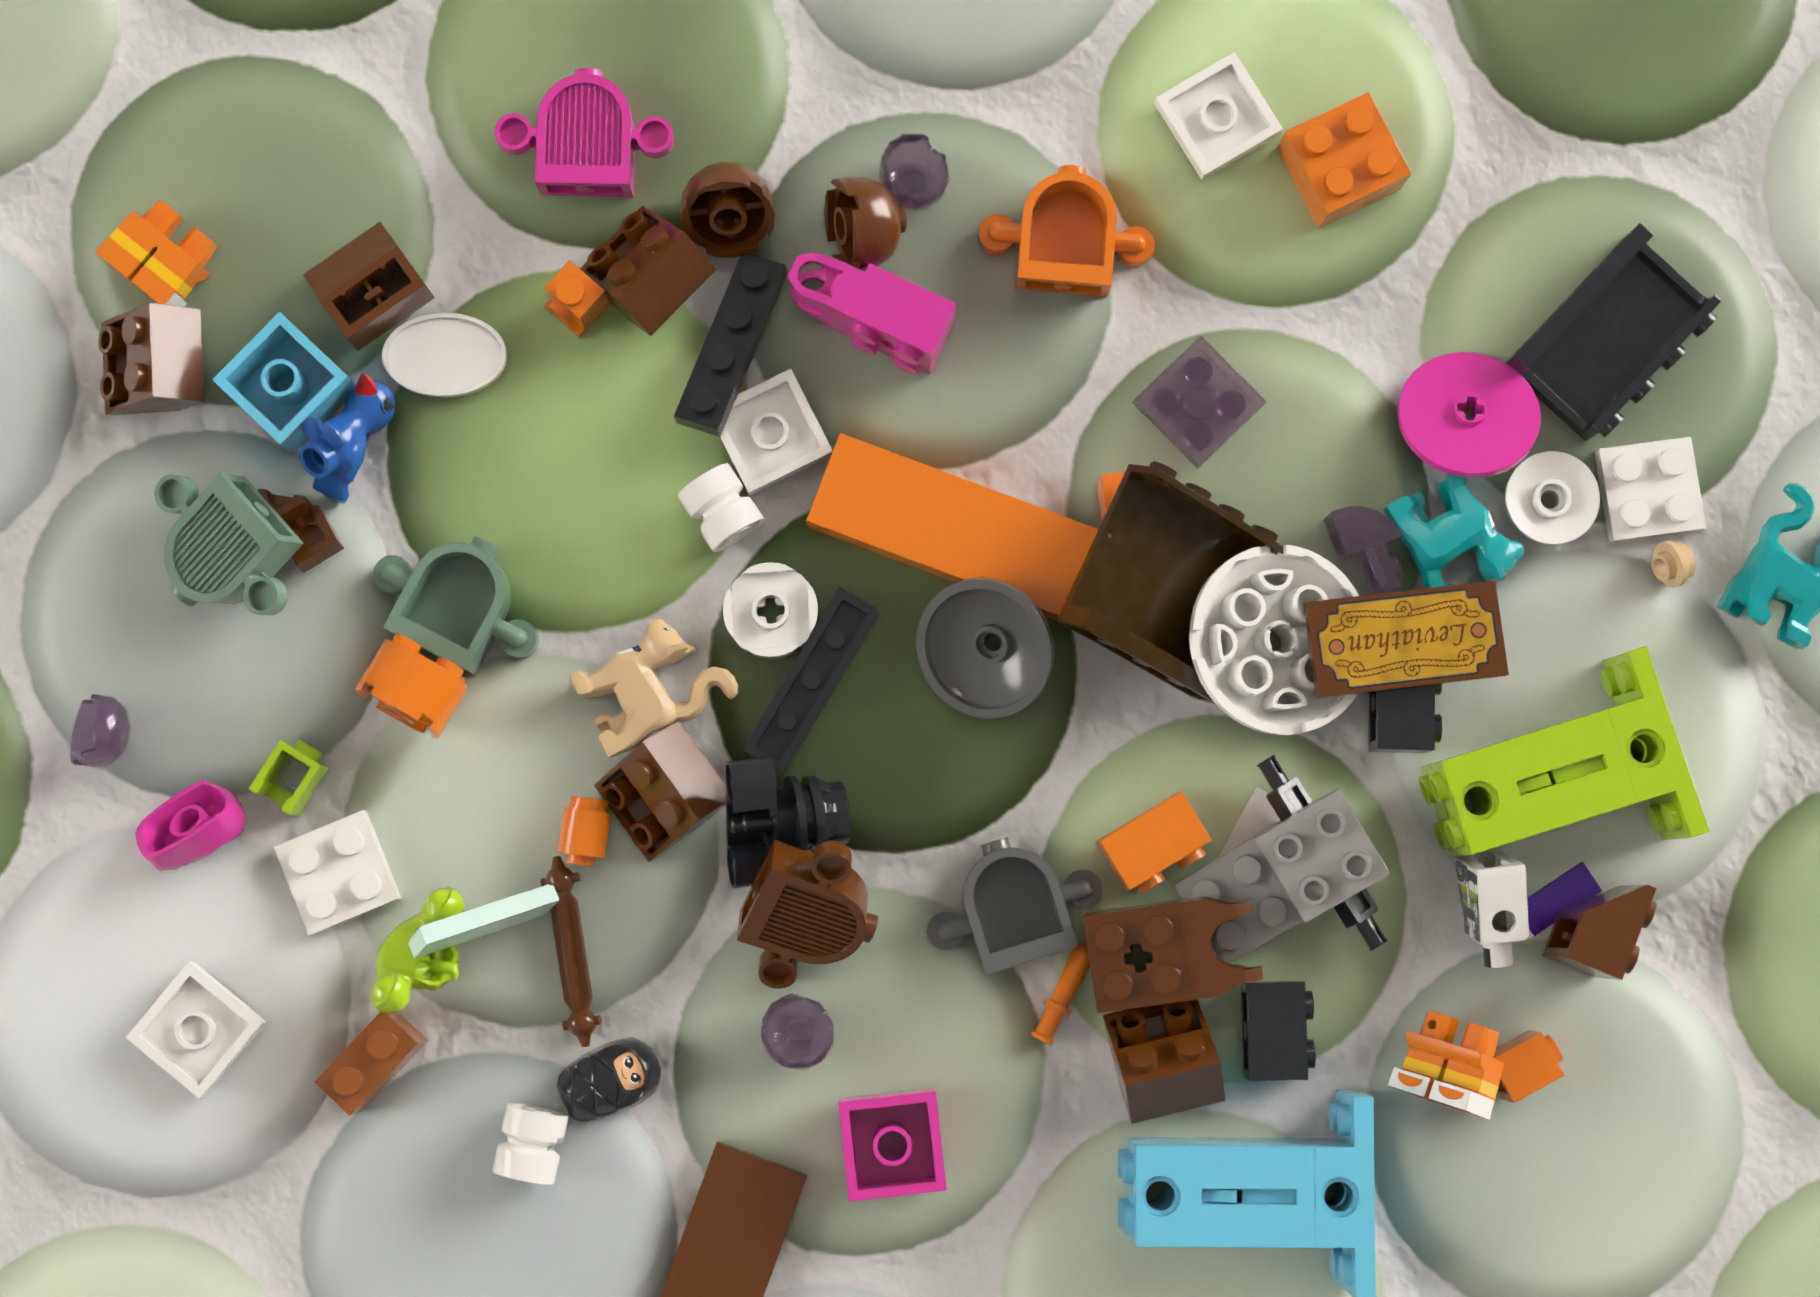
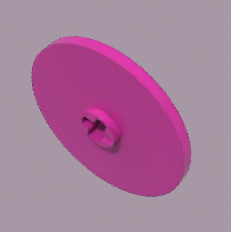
(1500, 401)

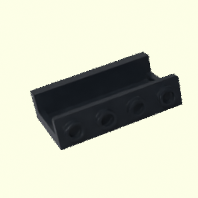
(1613, 336)

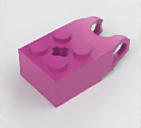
(875, 310)

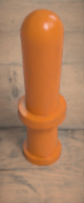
(1066, 988)

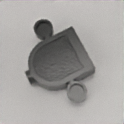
(1015, 908)

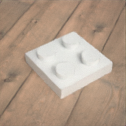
(1218, 116)
(773, 433)
(1650, 489)
(337, 872)
(196, 1030)

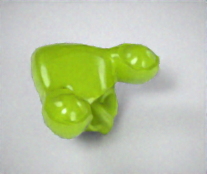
(399, 971)

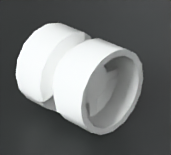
(724, 513)
(530, 1143)

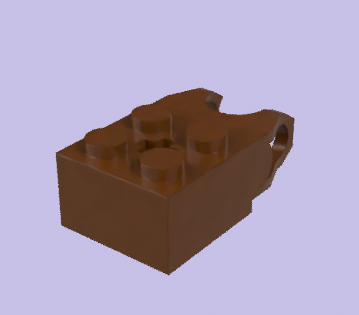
(1181, 948)

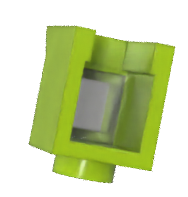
(290, 775)

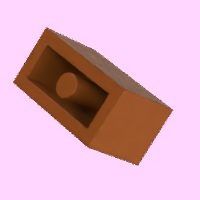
(370, 1061)

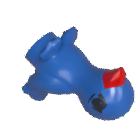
(339, 443)

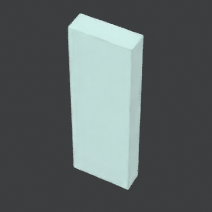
(483, 920)

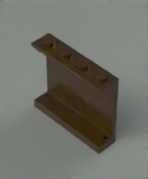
(1149, 568)

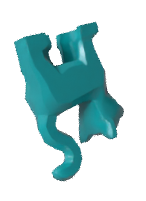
(1461, 529)
(1779, 575)

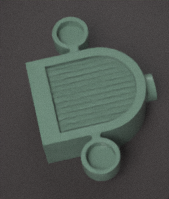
(225, 543)
(455, 603)

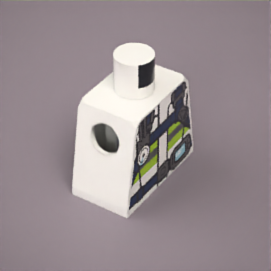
(1493, 903)

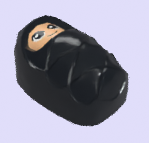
(609, 1079)

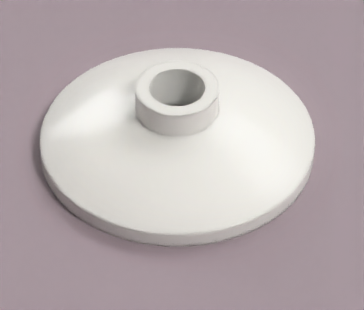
(1571, 486)

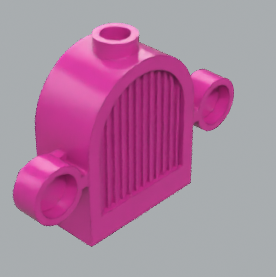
(585, 138)

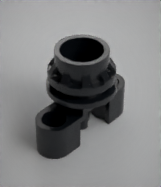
(759, 814)

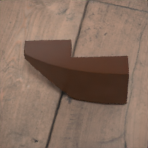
(309, 525)

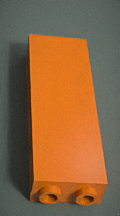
(947, 524)

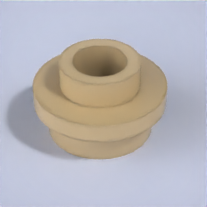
(1673, 563)

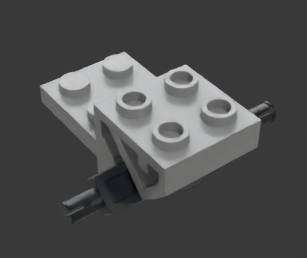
(1293, 870)

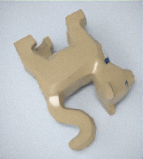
(640, 692)

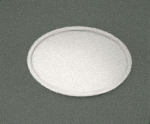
(444, 355)

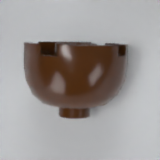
(727, 209)
(863, 221)

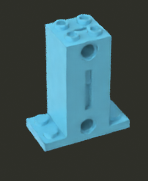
(1261, 1192)

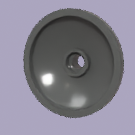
(964, 663)

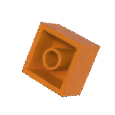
(1343, 160)

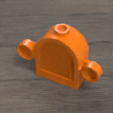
(1067, 236)

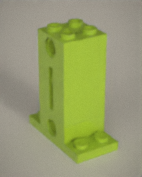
(1571, 771)

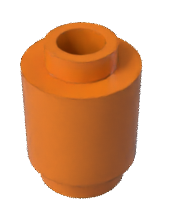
(584, 830)

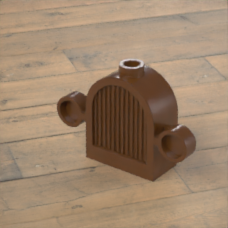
(805, 910)

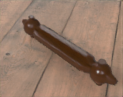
(571, 953)

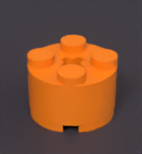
(413, 686)

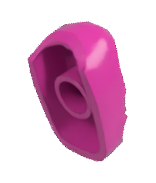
(190, 826)

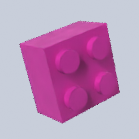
(892, 1144)

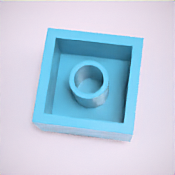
(283, 381)

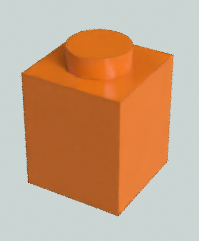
(1529, 1065)

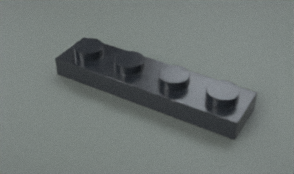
(730, 344)
(812, 679)

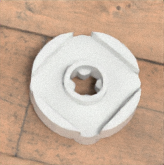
(751, 592)

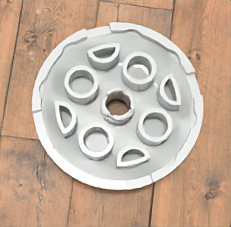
(1233, 645)

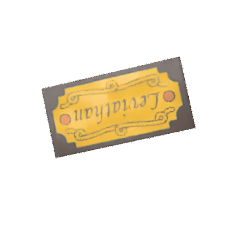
(1405, 639)

